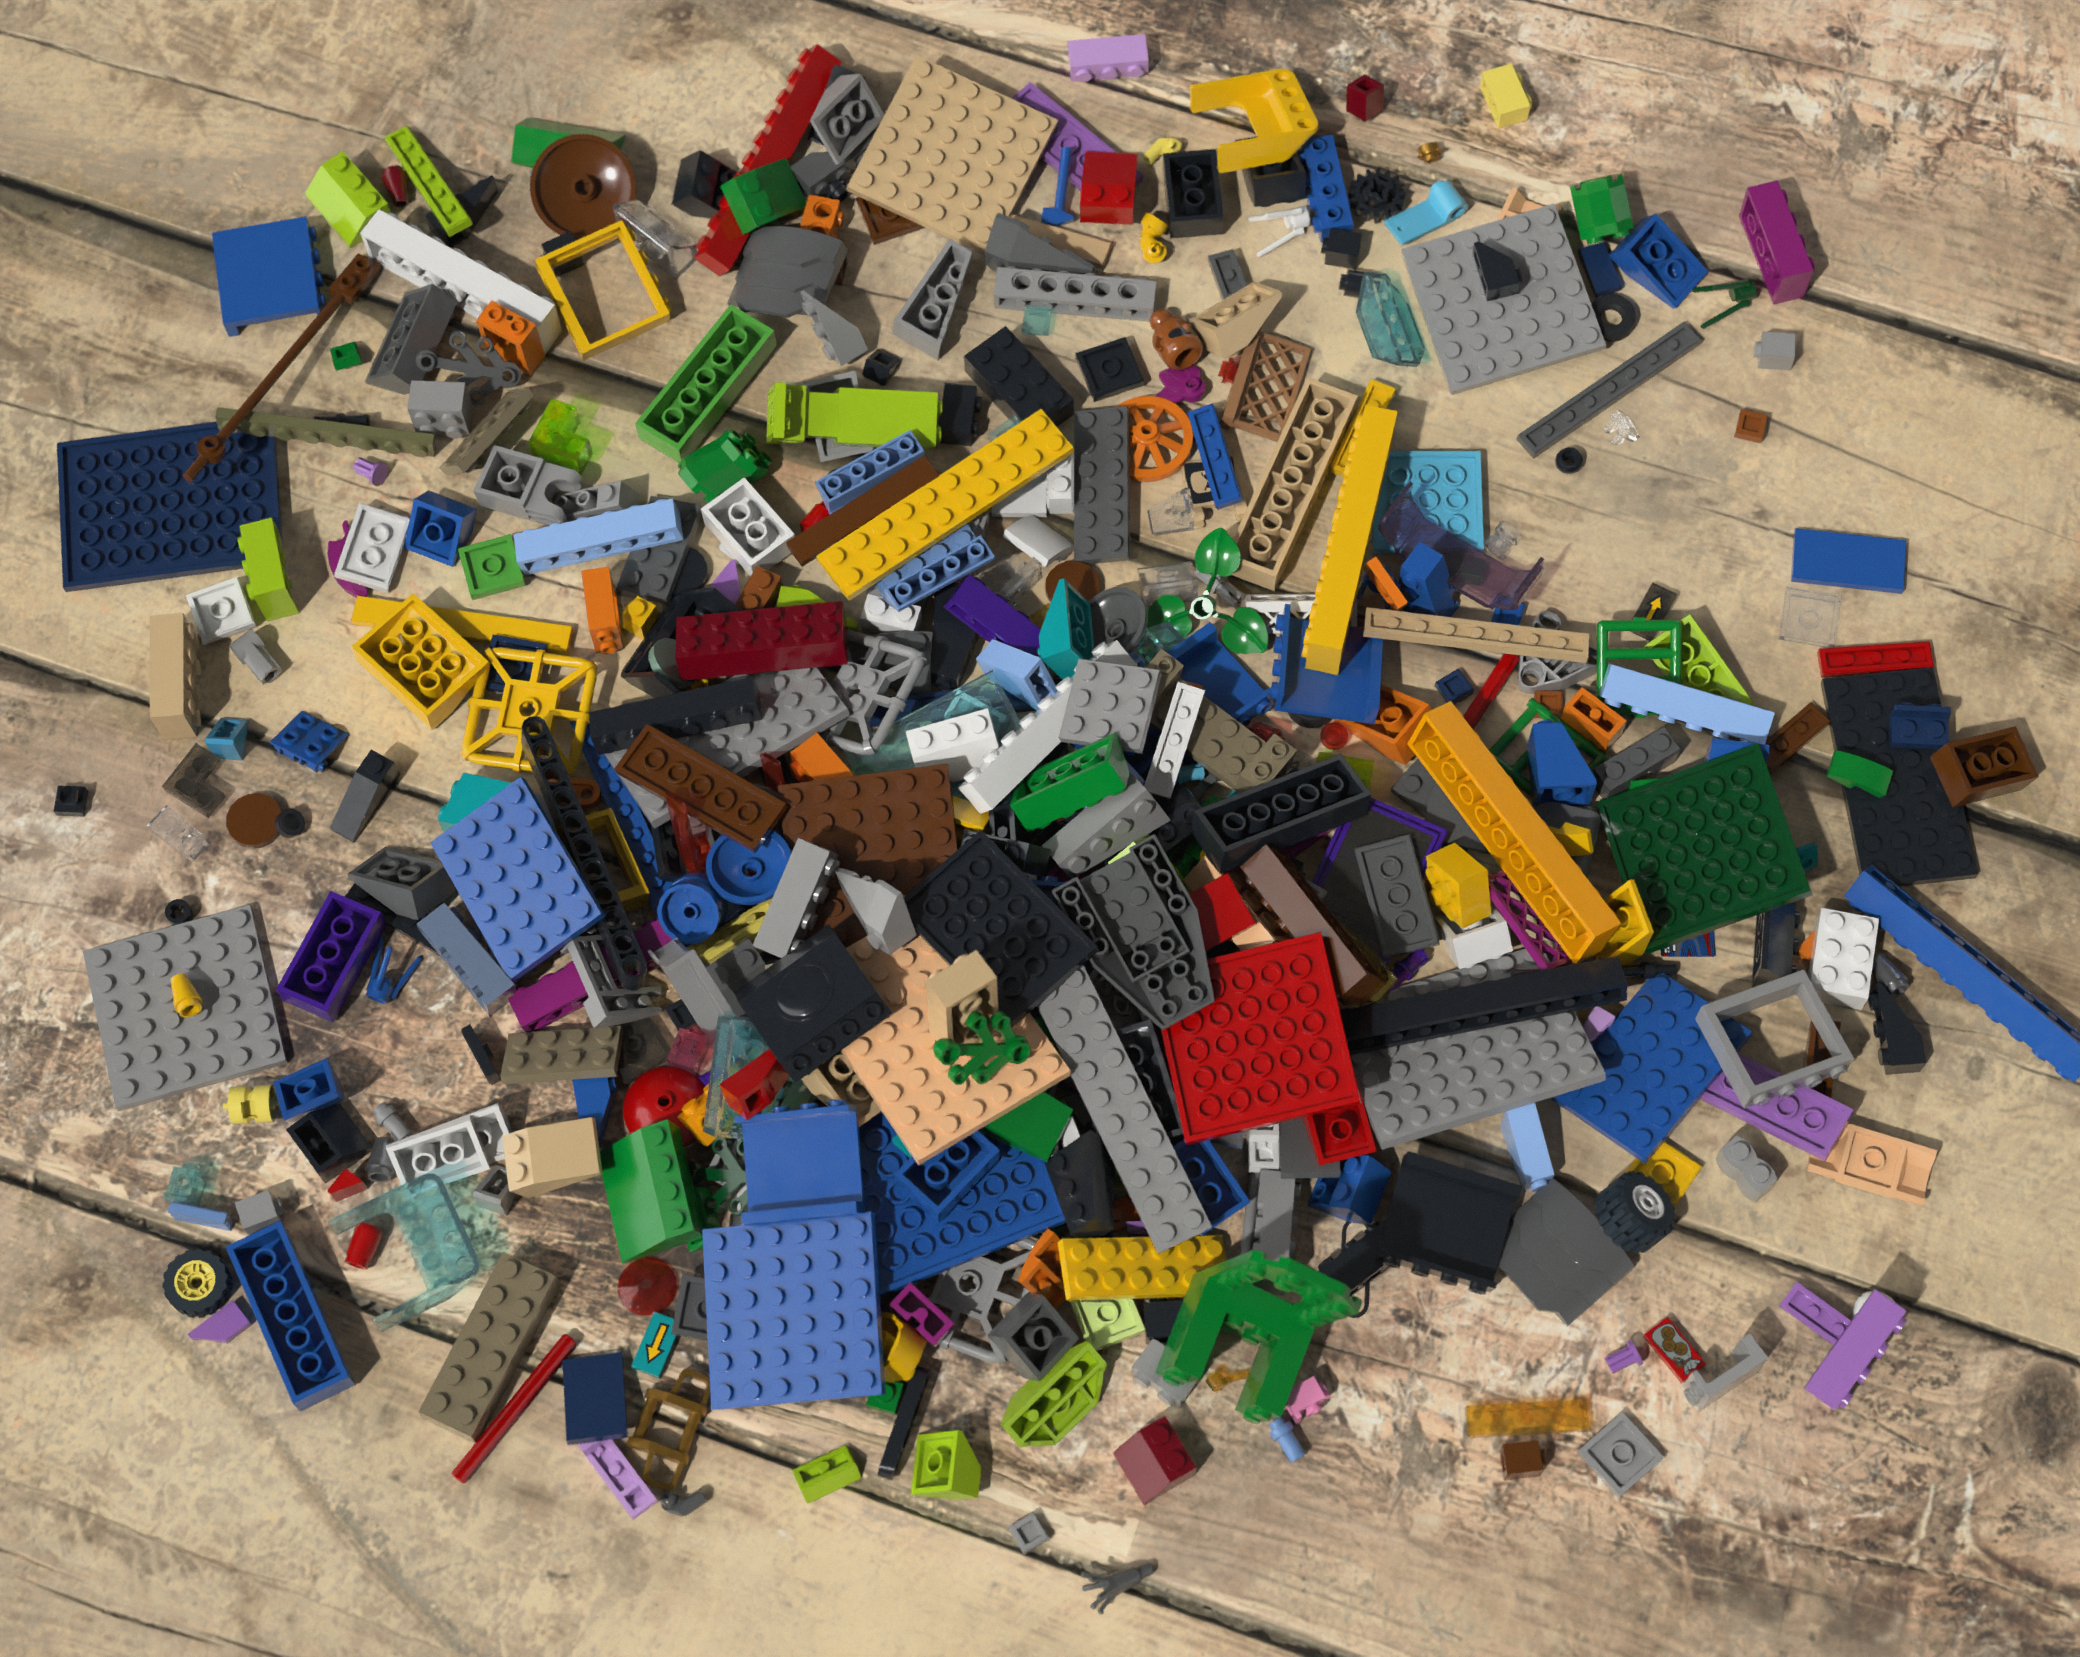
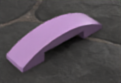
(619, 1476)

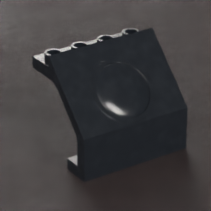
(811, 1003)

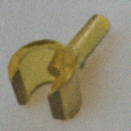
(1218, 1382)

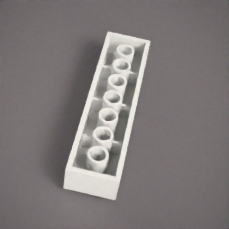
(470, 282)

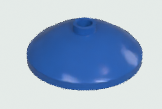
(730, 863)

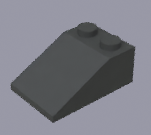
(404, 881)
(734, 969)

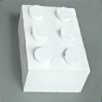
(748, 527)
(1843, 957)

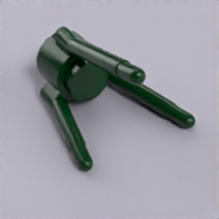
(1739, 291)

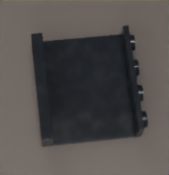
(1447, 1222)

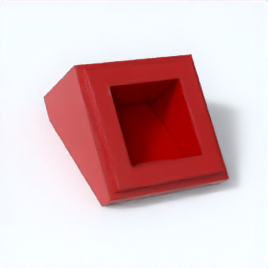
(345, 1186)

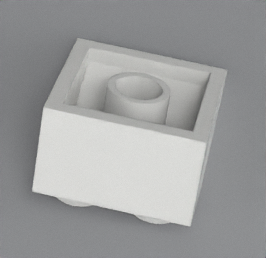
(1477, 942)

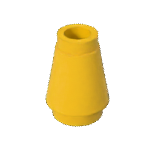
(185, 997)

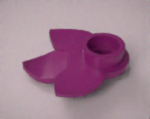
(1182, 385)

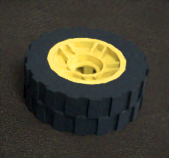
(192, 1267)

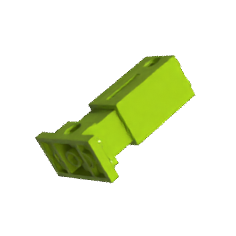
(851, 416)

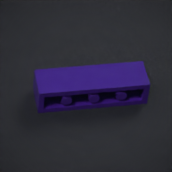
(992, 616)

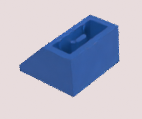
(1353, 1194)

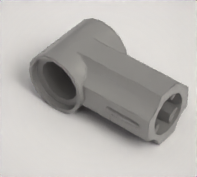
(253, 653)

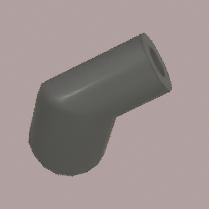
(679, 1505)

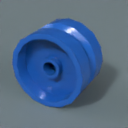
(691, 909)

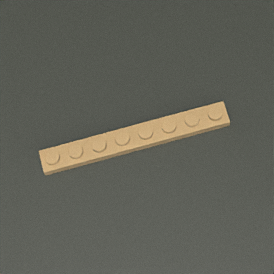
(1476, 635)

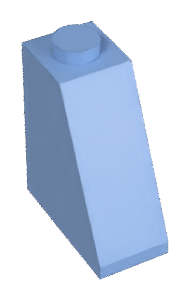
(1017, 672)
(1527, 1147)

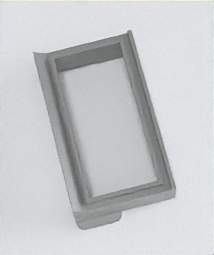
(693, 985)

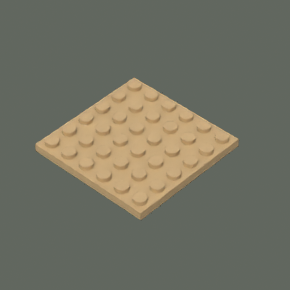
(951, 154)

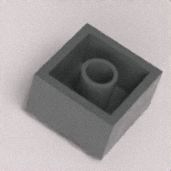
(1033, 1336)

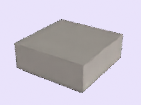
(1029, 1533)

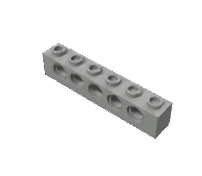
(1085, 303)

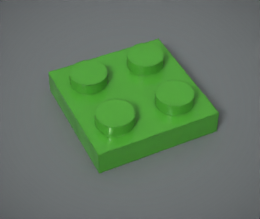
(491, 567)

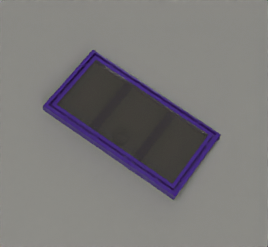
(1340, 871)

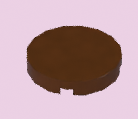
(1078, 574)
(253, 820)

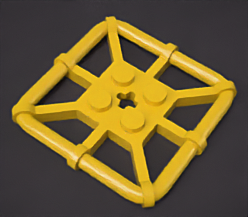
(519, 695)

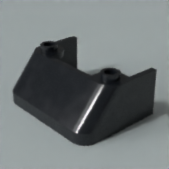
(684, 603)

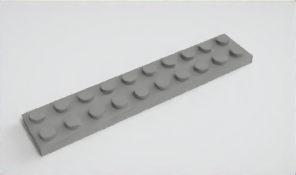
(1122, 1113)

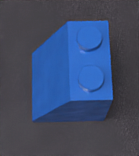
(1557, 767)

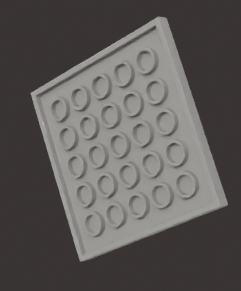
(1513, 334)
(153, 1048)

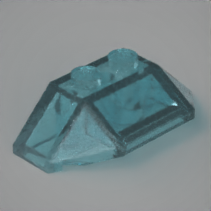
(1388, 322)

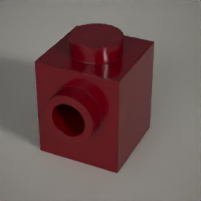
(1364, 98)

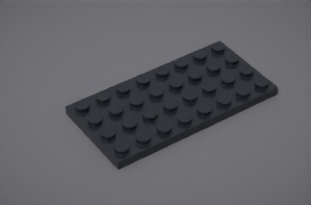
(1912, 828)

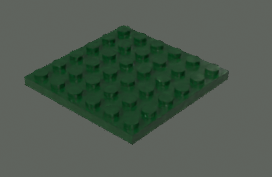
(1705, 846)

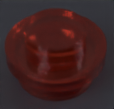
(1228, 370)
(1334, 736)

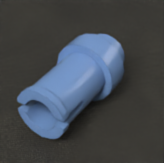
(1287, 1440)

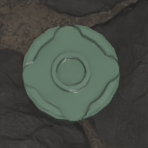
(663, 661)

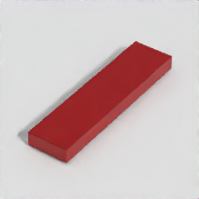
(1874, 658)

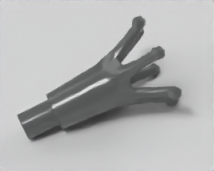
(1115, 1583)

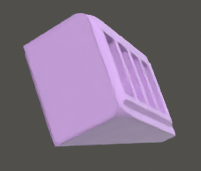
(1597, 1023)

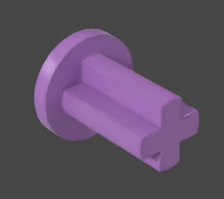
(375, 472)
(1623, 1358)

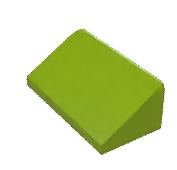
(826, 1474)

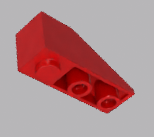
(754, 1085)

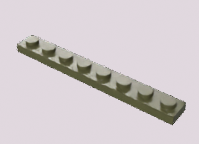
(330, 432)

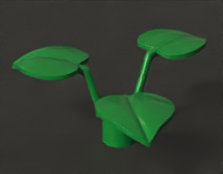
(1245, 630)

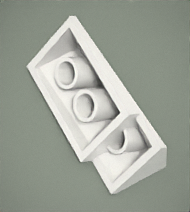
(453, 1148)

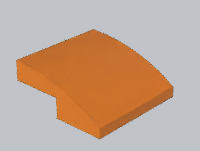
(1043, 1270)

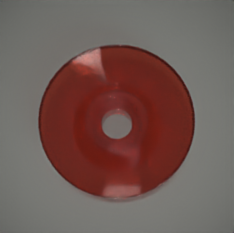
(652, 1299)

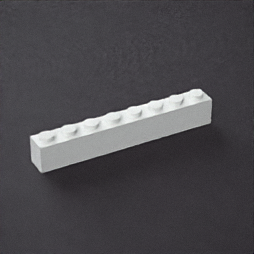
(1031, 742)

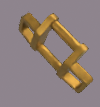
(680, 1455)

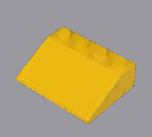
(420, 660)

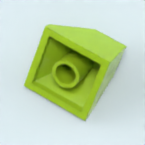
(945, 1467)

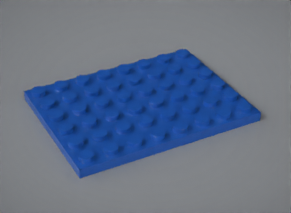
(999, 1210)

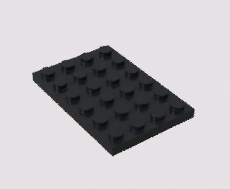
(993, 907)

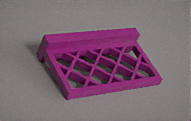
(1520, 924)

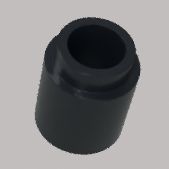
(1351, 283)

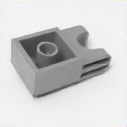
(524, 486)

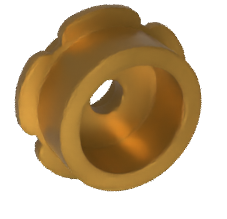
(1429, 152)

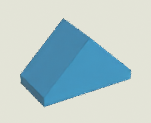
(228, 738)

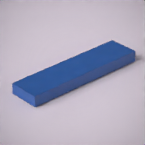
(1215, 456)

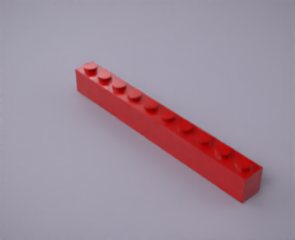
(775, 142)

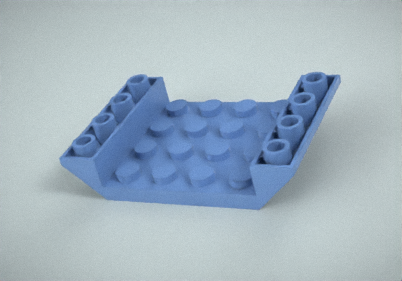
(935, 567)

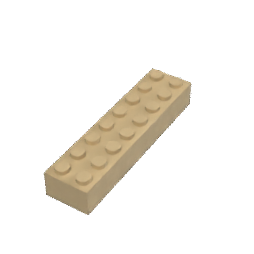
(1292, 481)

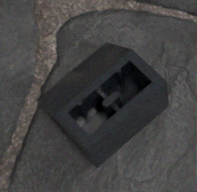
(699, 184)
(329, 1140)

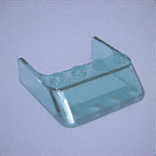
(433, 1237)

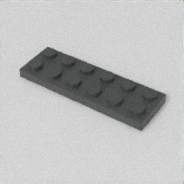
(1102, 485)

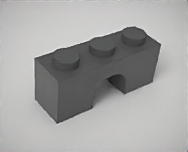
(1645, 756)

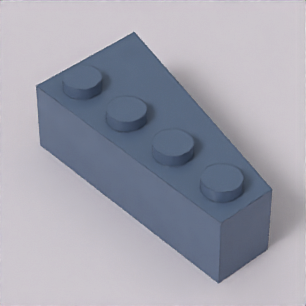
(467, 958)

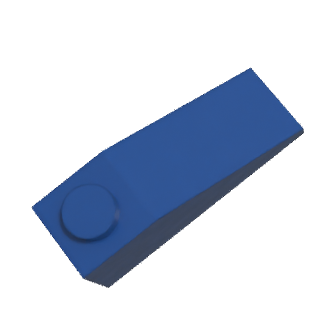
(595, 1100)

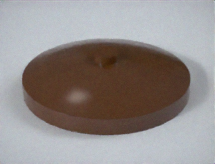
(580, 183)

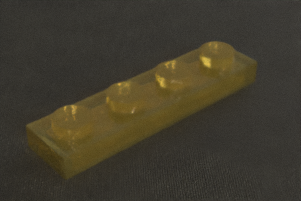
(1527, 1418)

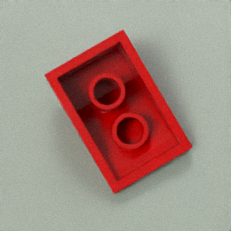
(1108, 188)
(1340, 1133)

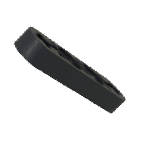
(903, 1423)

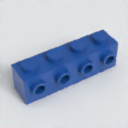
(1325, 186)

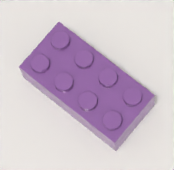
(1855, 1349)

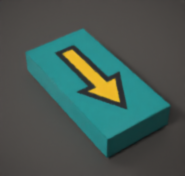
(655, 1346)

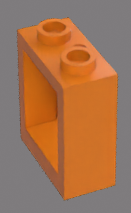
(513, 339)
(602, 610)

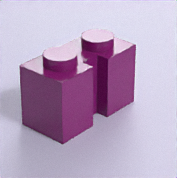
(933, 1321)

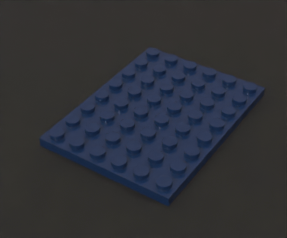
(139, 520)

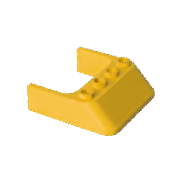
(1274, 108)

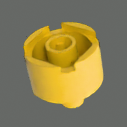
(901, 1348)

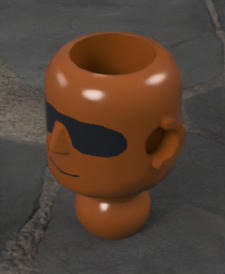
(1175, 340)

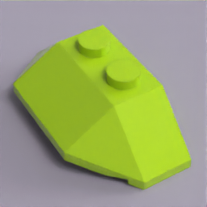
(1051, 1407)

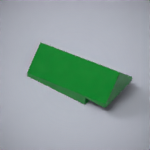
(535, 135)

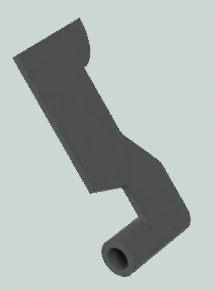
(1445, 815)

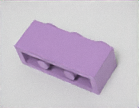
(1108, 58)

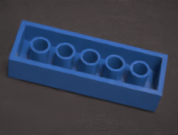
(290, 1316)

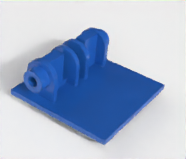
(308, 741)

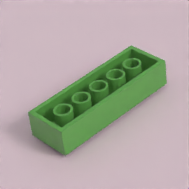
(706, 384)

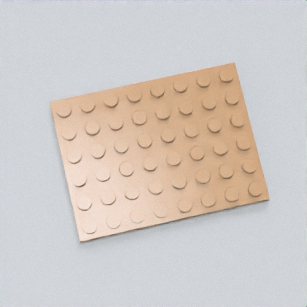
(907, 1079)

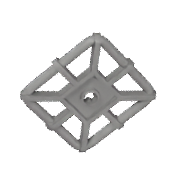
(872, 687)
(975, 1302)

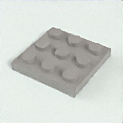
(1108, 701)

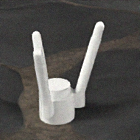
(1294, 219)

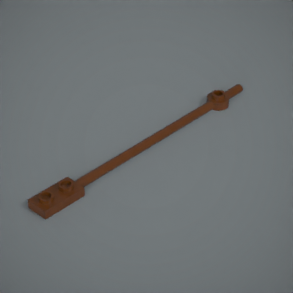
(346, 288)

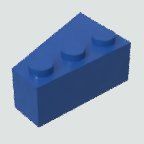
(1425, 583)

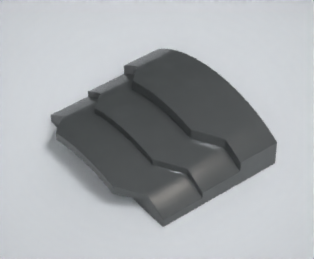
(781, 265)
(1560, 1254)

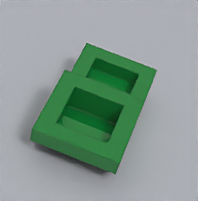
(1859, 772)

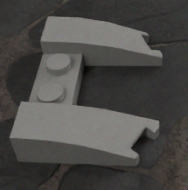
(606, 1003)

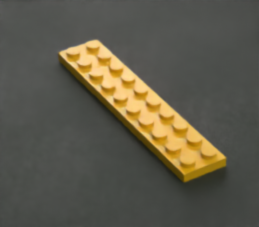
(944, 504)

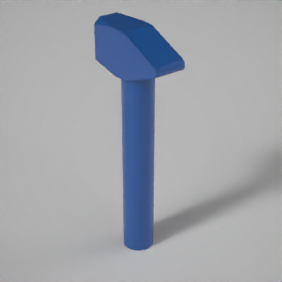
(1056, 215)

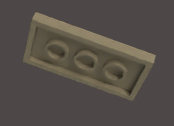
(482, 437)
(562, 1055)

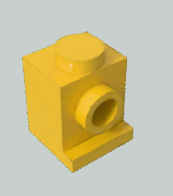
(636, 616)

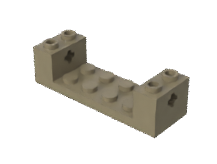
(1219, 739)

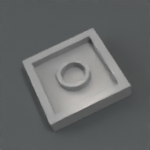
(1620, 1455)

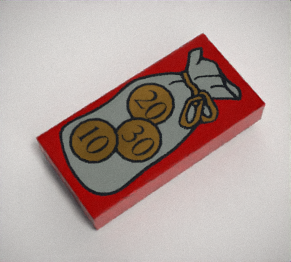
(1674, 1350)

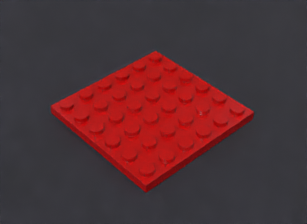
(1265, 1045)

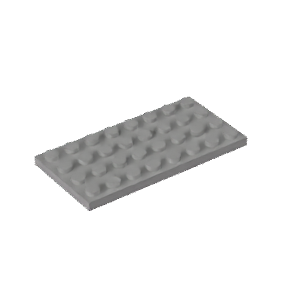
(792, 708)

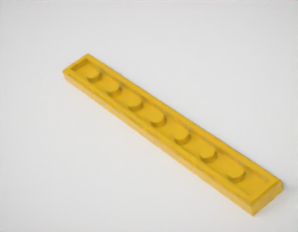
(474, 626)

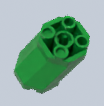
(1602, 208)
(723, 464)

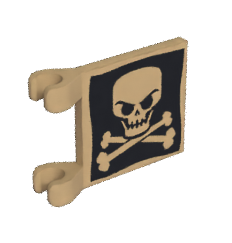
(1195, 479)

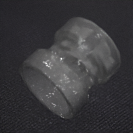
(1502, 540)

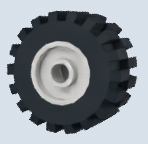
(1635, 1212)

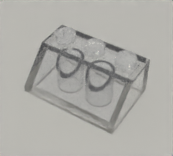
(657, 237)

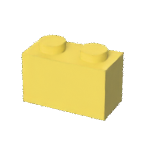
(1505, 95)

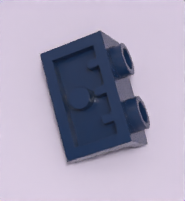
(1919, 726)

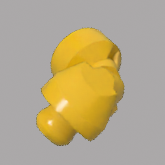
(1151, 228)

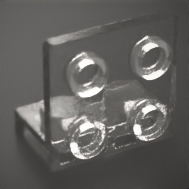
(1009, 574)

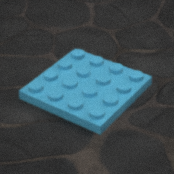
(1444, 489)

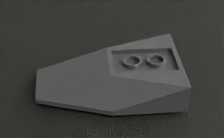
(1143, 932)

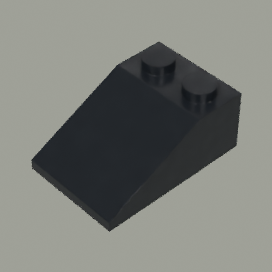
(1276, 182)

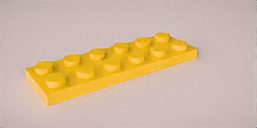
(1133, 1267)

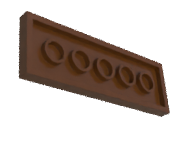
(708, 789)

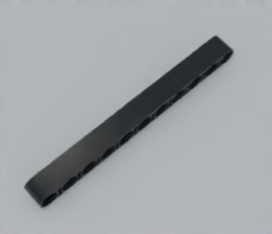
(583, 839)

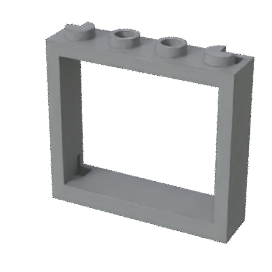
(1753, 998)

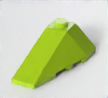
(1700, 663)

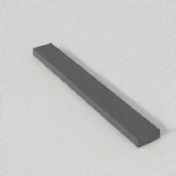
(1608, 390)

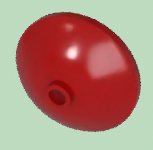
(644, 1095)

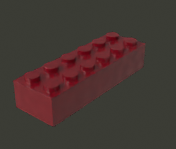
(761, 640)

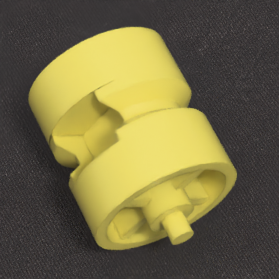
(252, 1104)

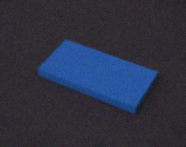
(1848, 561)

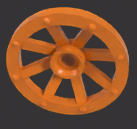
(1150, 441)

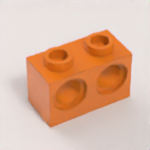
(819, 206)

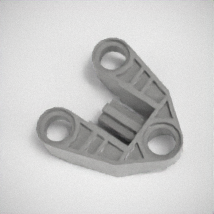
(1560, 678)

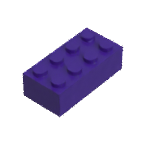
(331, 956)

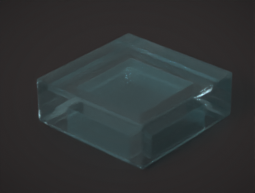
(1036, 320)

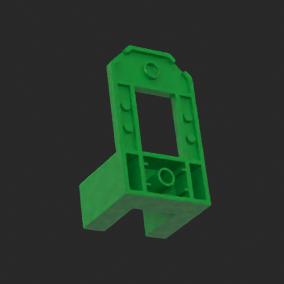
(1228, 1302)

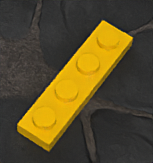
(1375, 395)

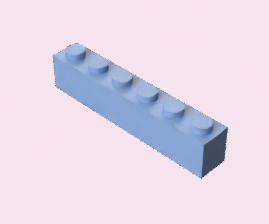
(598, 536)
(1686, 704)

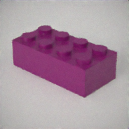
(1776, 242)

